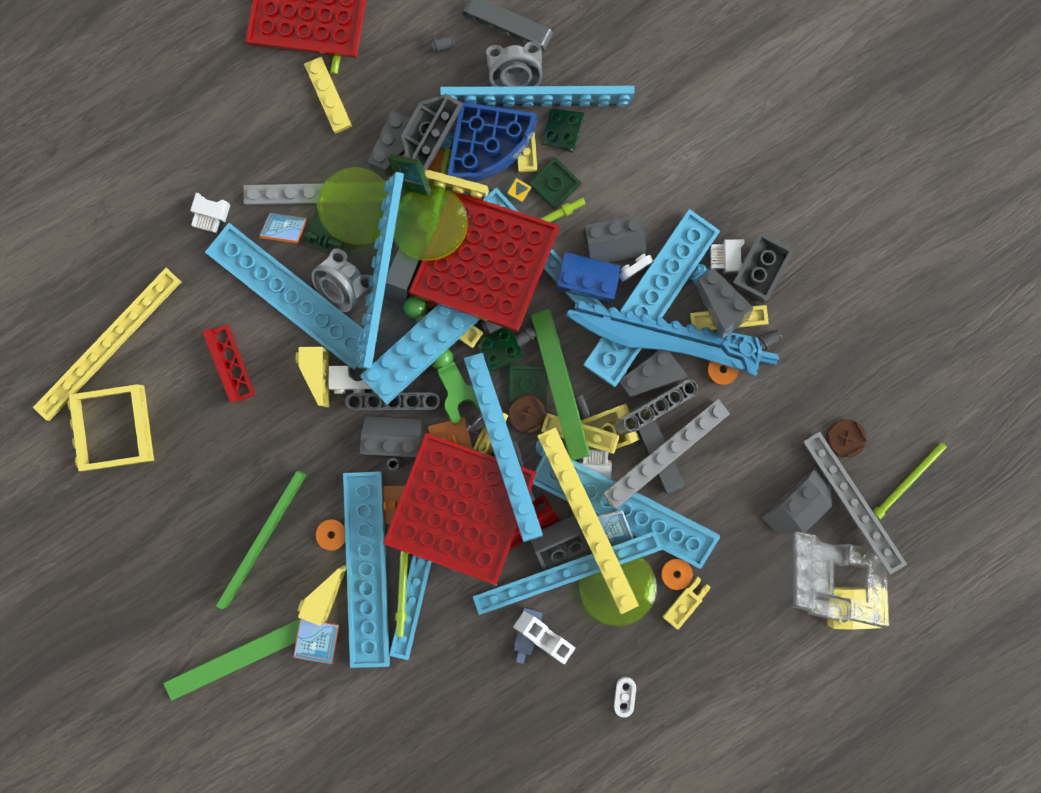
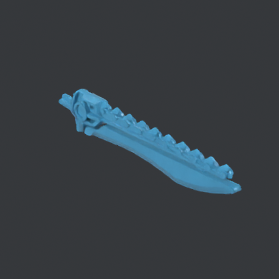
(733, 351)

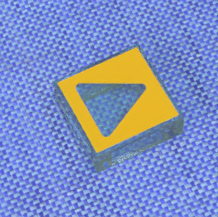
(519, 190)

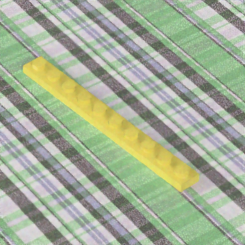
(107, 344)
(587, 520)

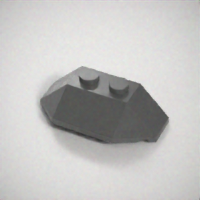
(429, 128)
(801, 505)

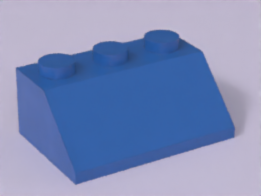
(588, 277)

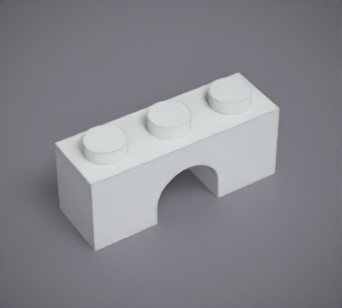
(341, 380)
(543, 637)

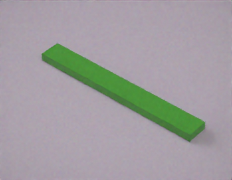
(560, 385)
(261, 540)
(232, 660)

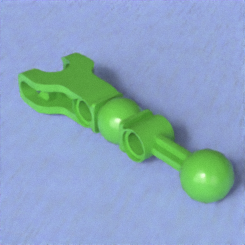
(447, 370)

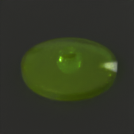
(352, 205)
(430, 224)
(601, 604)

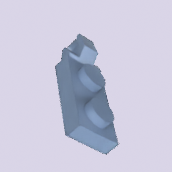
(523, 644)

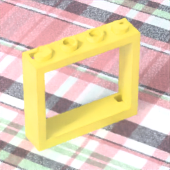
(141, 424)

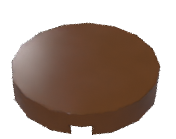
(527, 413)
(846, 438)

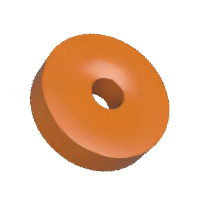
(719, 378)
(323, 538)
(684, 578)

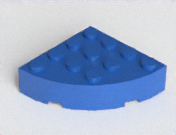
(488, 140)

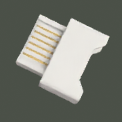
(208, 213)
(726, 256)
(598, 462)

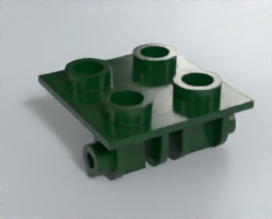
(563, 129)
(319, 237)
(500, 349)

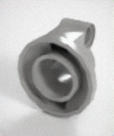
(515, 65)
(340, 281)

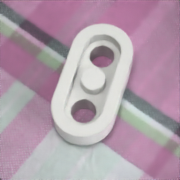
(642, 262)
(625, 696)

